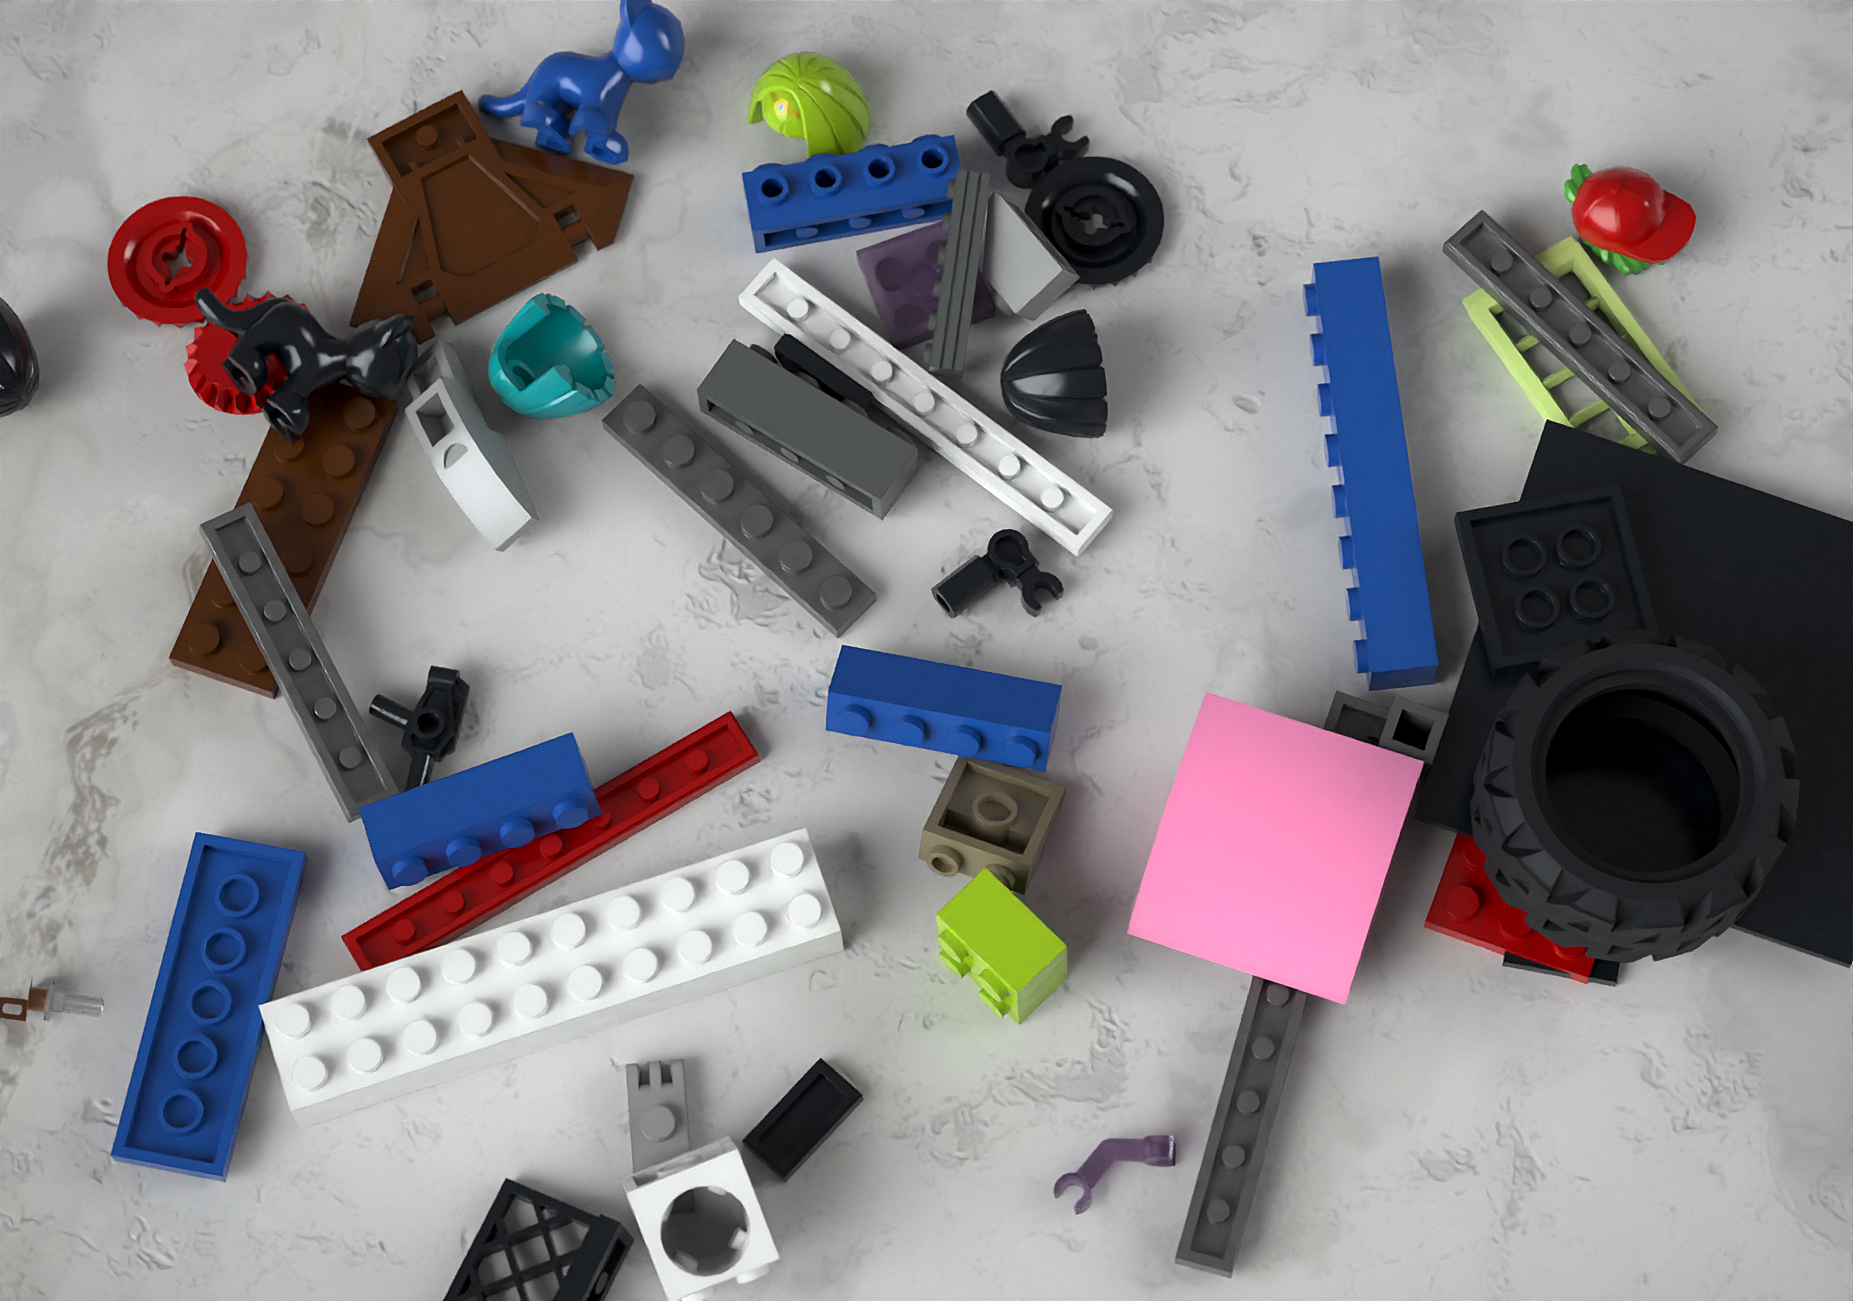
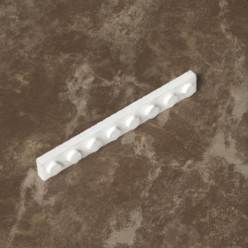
(929, 409)

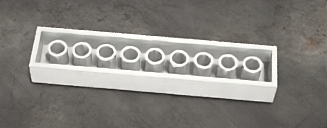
(551, 978)

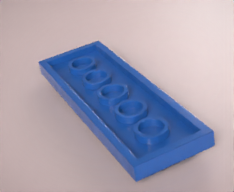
(206, 1009)

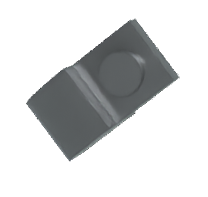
(1404, 728)

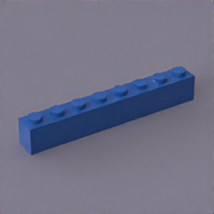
(1373, 475)

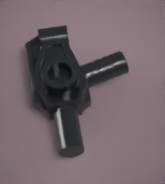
(432, 726)

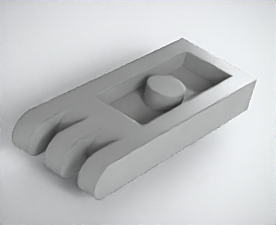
(659, 1121)

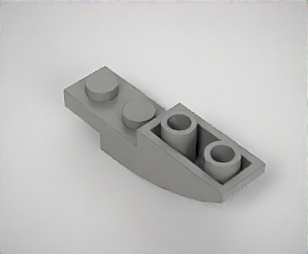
(464, 452)

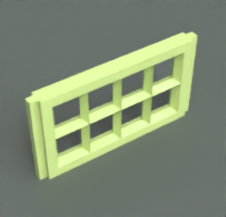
(1560, 260)

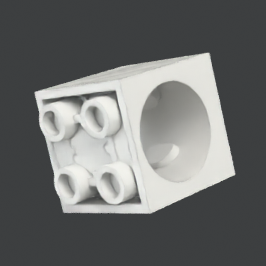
(721, 1171)

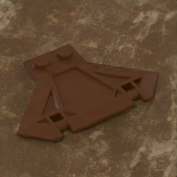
(476, 217)

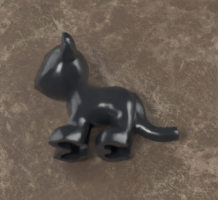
(371, 358)

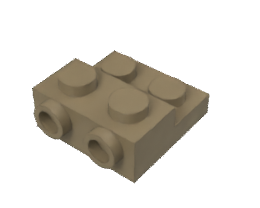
(992, 821)

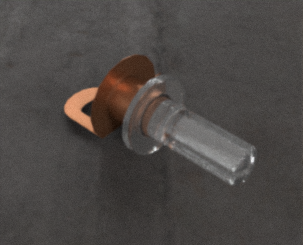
(48, 1000)

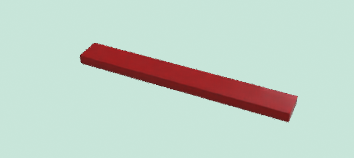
(508, 876)

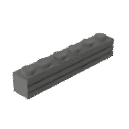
(959, 275)

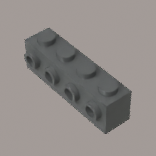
(809, 428)

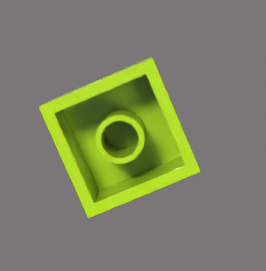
(1000, 947)

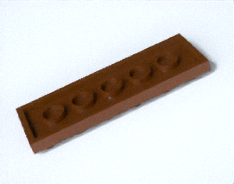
(305, 505)

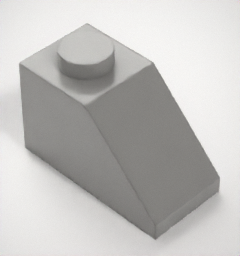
(1021, 261)

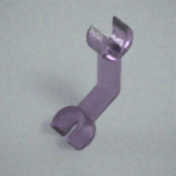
(1151, 1150)

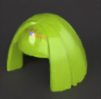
(812, 101)

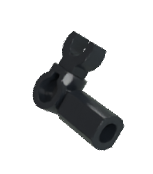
(1026, 157)
(1005, 558)

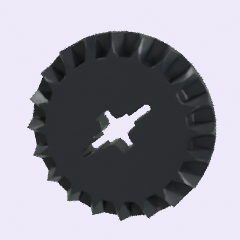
(1127, 208)

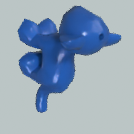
(645, 50)

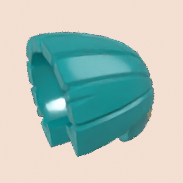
(550, 362)

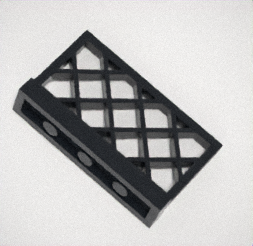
(591, 1265)

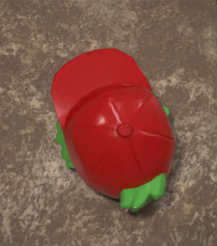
(1628, 217)

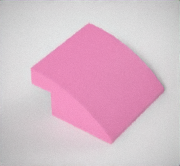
(1275, 848)

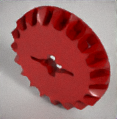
(159, 234)
(208, 376)

